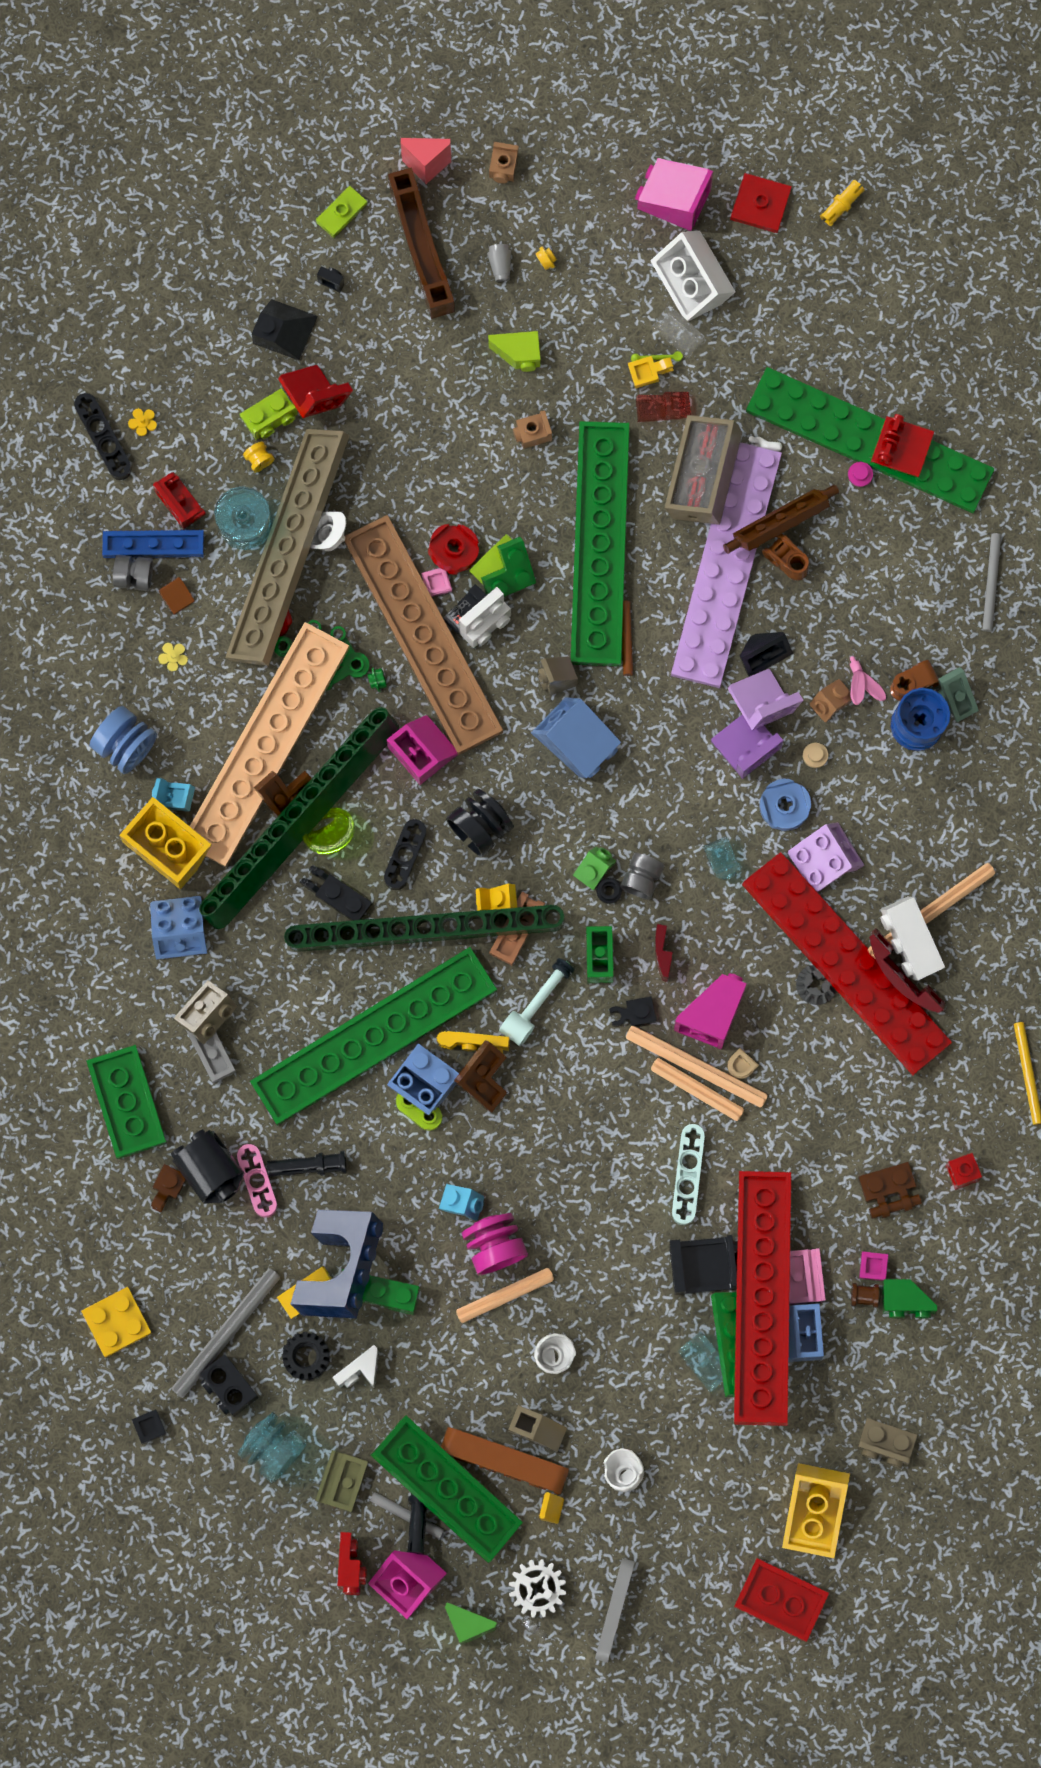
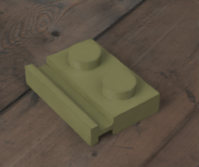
(342, 1481)

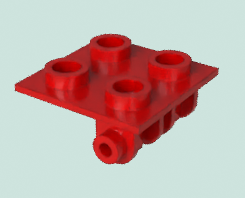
(902, 445)

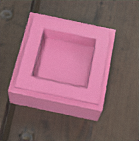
(437, 582)

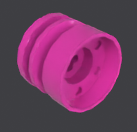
(494, 1243)

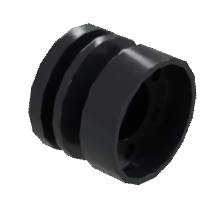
(484, 818)

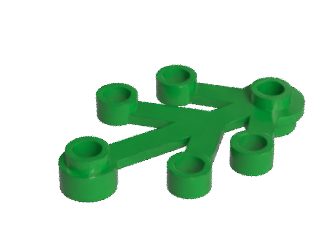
(347, 662)

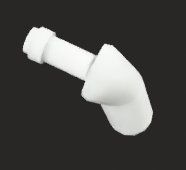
(760, 442)

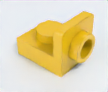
(496, 898)

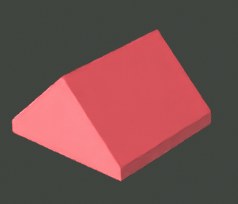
(426, 156)

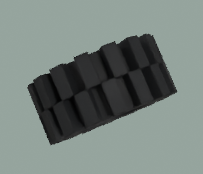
(303, 1340)

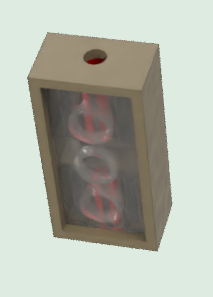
(703, 469)

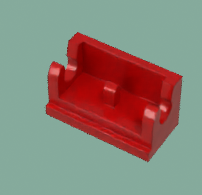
(178, 500)

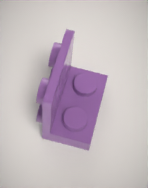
(745, 747)

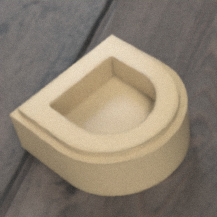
(741, 1065)

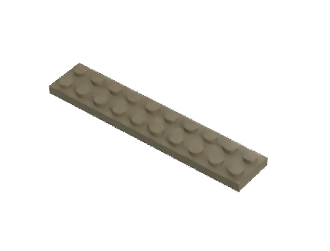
(287, 547)

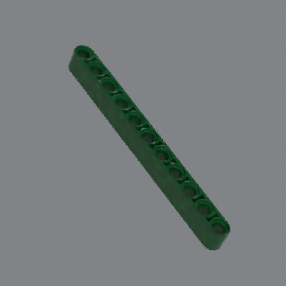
(298, 818)
(413, 922)

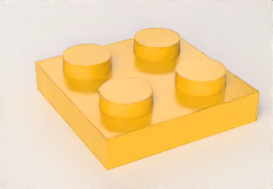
(116, 1322)

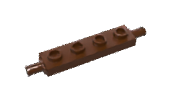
(781, 519)

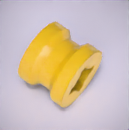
(258, 456)

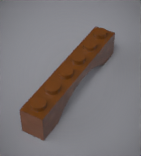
(420, 243)

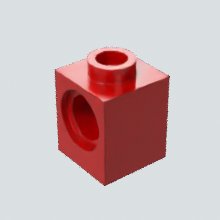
(963, 1171)

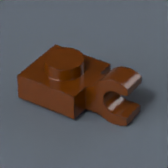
(169, 1184)

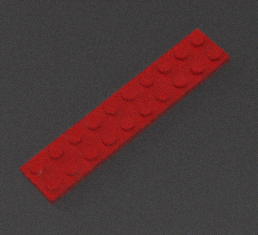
(846, 963)
(762, 1299)

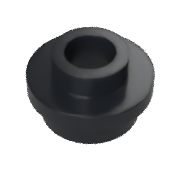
(609, 882)

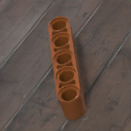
(505, 1460)

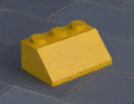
(166, 842)

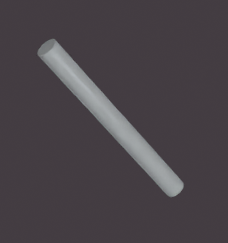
(991, 582)

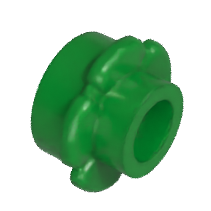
(377, 679)

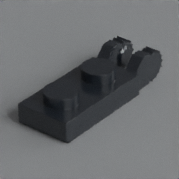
(338, 895)

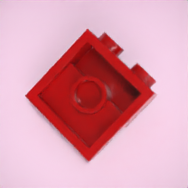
(350, 1571)

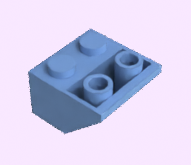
(424, 1080)
(805, 1333)

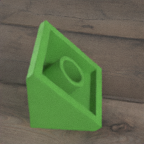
(468, 1624)

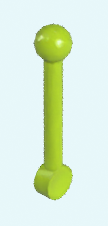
(677, 356)

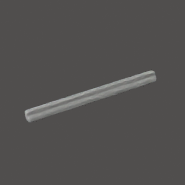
(226, 1332)

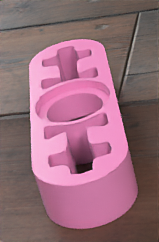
(245, 1165)

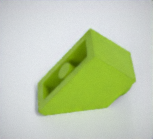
(517, 349)

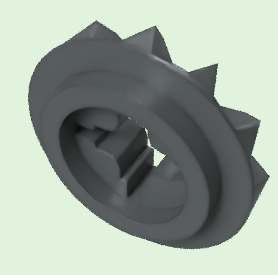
(813, 995)

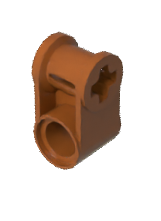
(784, 554)
(919, 676)

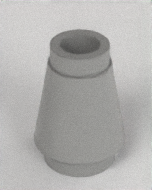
(500, 261)

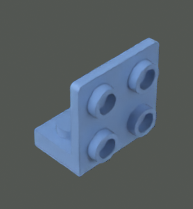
(177, 927)

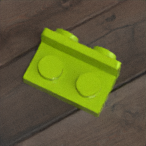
(269, 414)

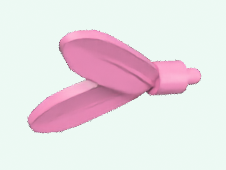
(863, 682)

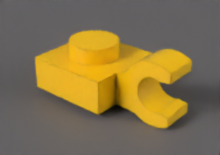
(646, 371)

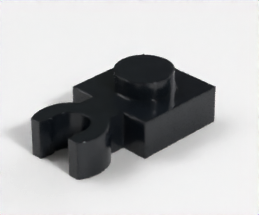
(638, 1011)

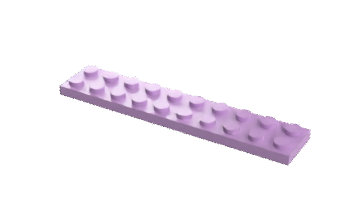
(725, 576)

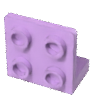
(763, 699)
(825, 856)

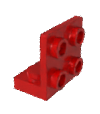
(312, 391)

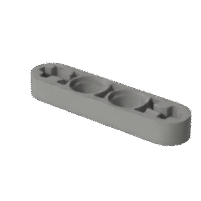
(614, 1610)

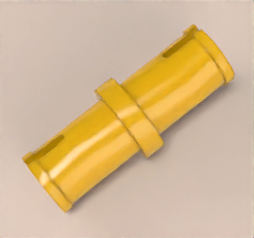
(842, 203)

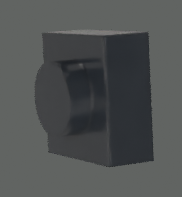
(330, 278)
(149, 1426)

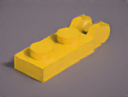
(471, 1041)

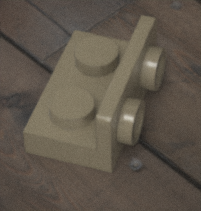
(206, 1011)
(886, 1442)

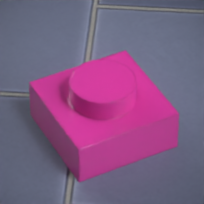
(873, 1266)

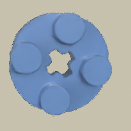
(793, 793)

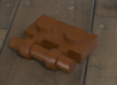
(888, 1182)

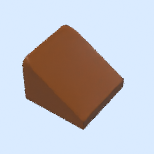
(176, 595)

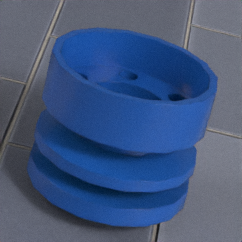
(922, 705)

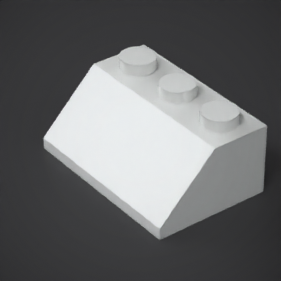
(692, 275)

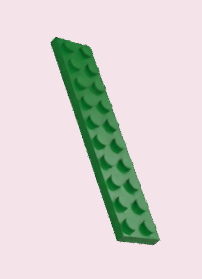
(856, 433)
(600, 544)
(373, 1036)

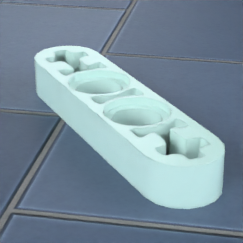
(685, 1174)

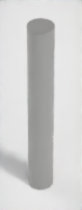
(403, 1513)

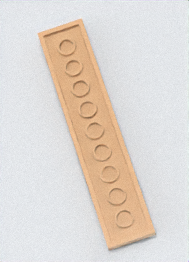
(267, 740)

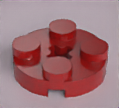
(453, 561)

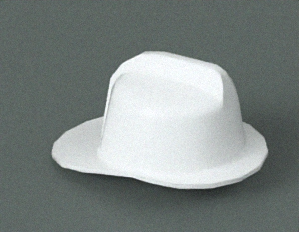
(329, 531)

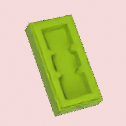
(341, 211)

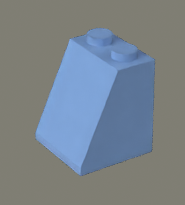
(577, 737)

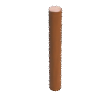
(627, 640)

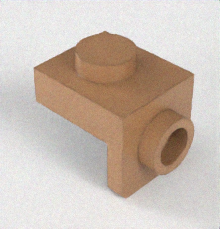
(831, 700)

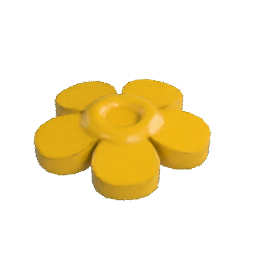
(142, 421)

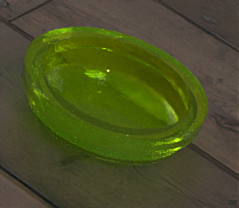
(333, 836)

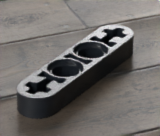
(102, 437)

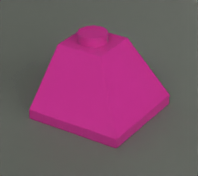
(407, 1580)

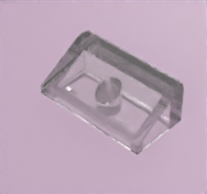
(678, 332)

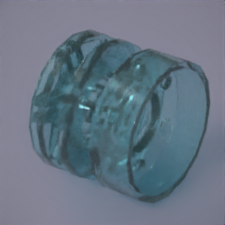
(272, 1447)

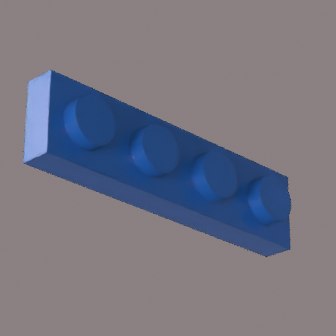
(153, 543)

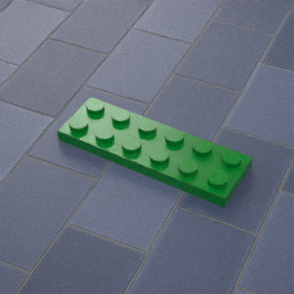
(446, 1488)

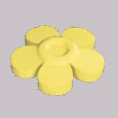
(173, 656)

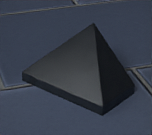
(764, 651)

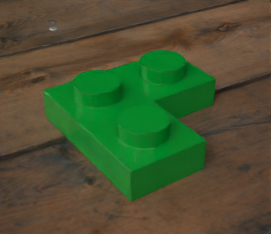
(516, 572)

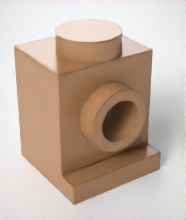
(503, 172)
(531, 438)

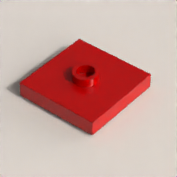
(760, 203)

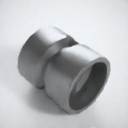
(132, 572)
(644, 872)

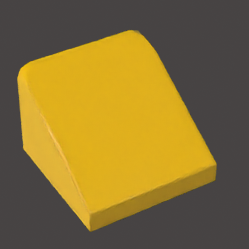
(551, 1508)

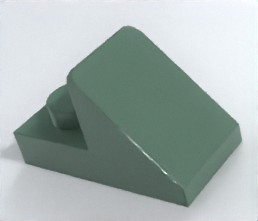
(958, 694)

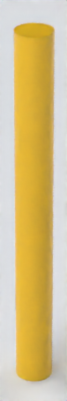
(1028, 1072)

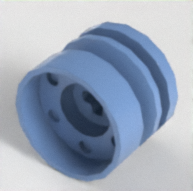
(122, 739)

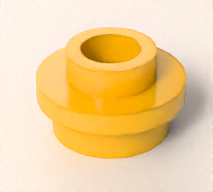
(546, 257)

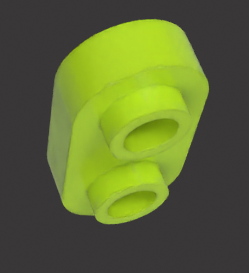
(417, 1115)

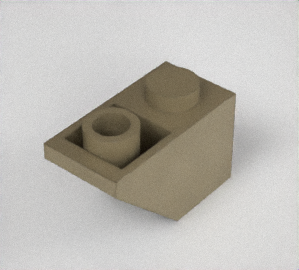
(557, 674)
(537, 1429)

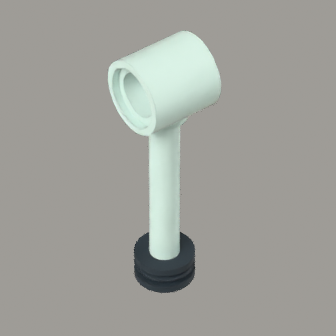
(517, 1025)

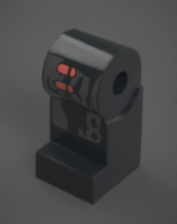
(472, 598)

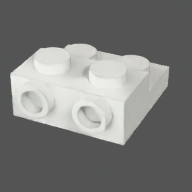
(485, 618)

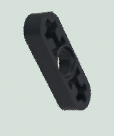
(404, 874)

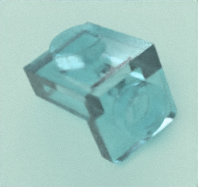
(722, 858)

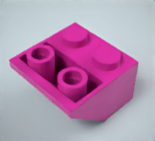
(421, 748)

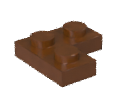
(276, 793)
(477, 1075)

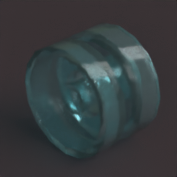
(231, 521)

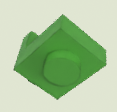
(594, 867)

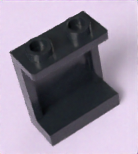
(703, 1265)

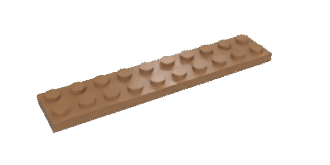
(422, 635)

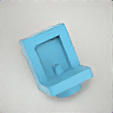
(173, 795)
(462, 1201)

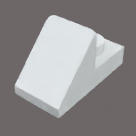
(364, 1363)

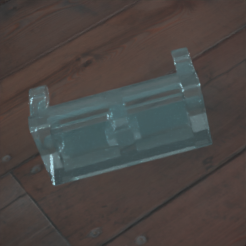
(703, 1361)

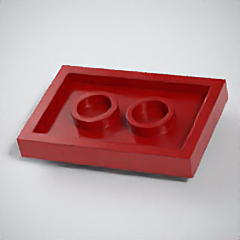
(781, 1600)

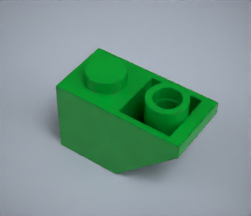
(905, 1297)

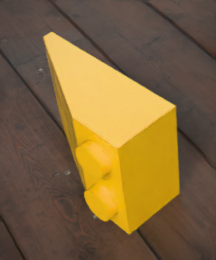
(816, 1510)

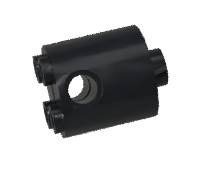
(208, 1167)

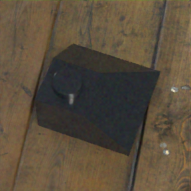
(283, 329)

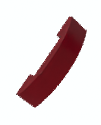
(925, 998)

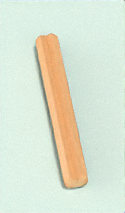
(697, 1089)
(504, 1295)

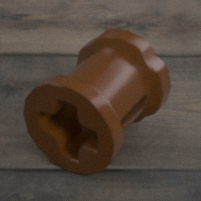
(865, 1295)

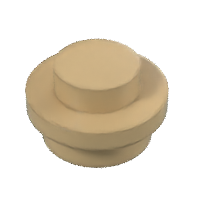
(815, 755)

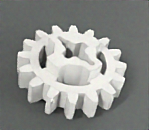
(548, 1595)

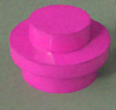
(860, 474)

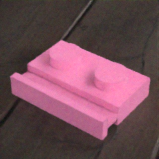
(806, 1277)

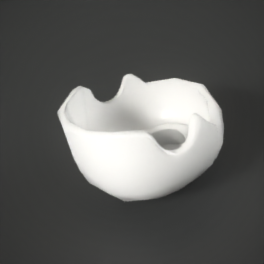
(545, 1355)
(622, 1460)

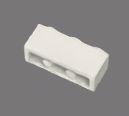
(911, 938)

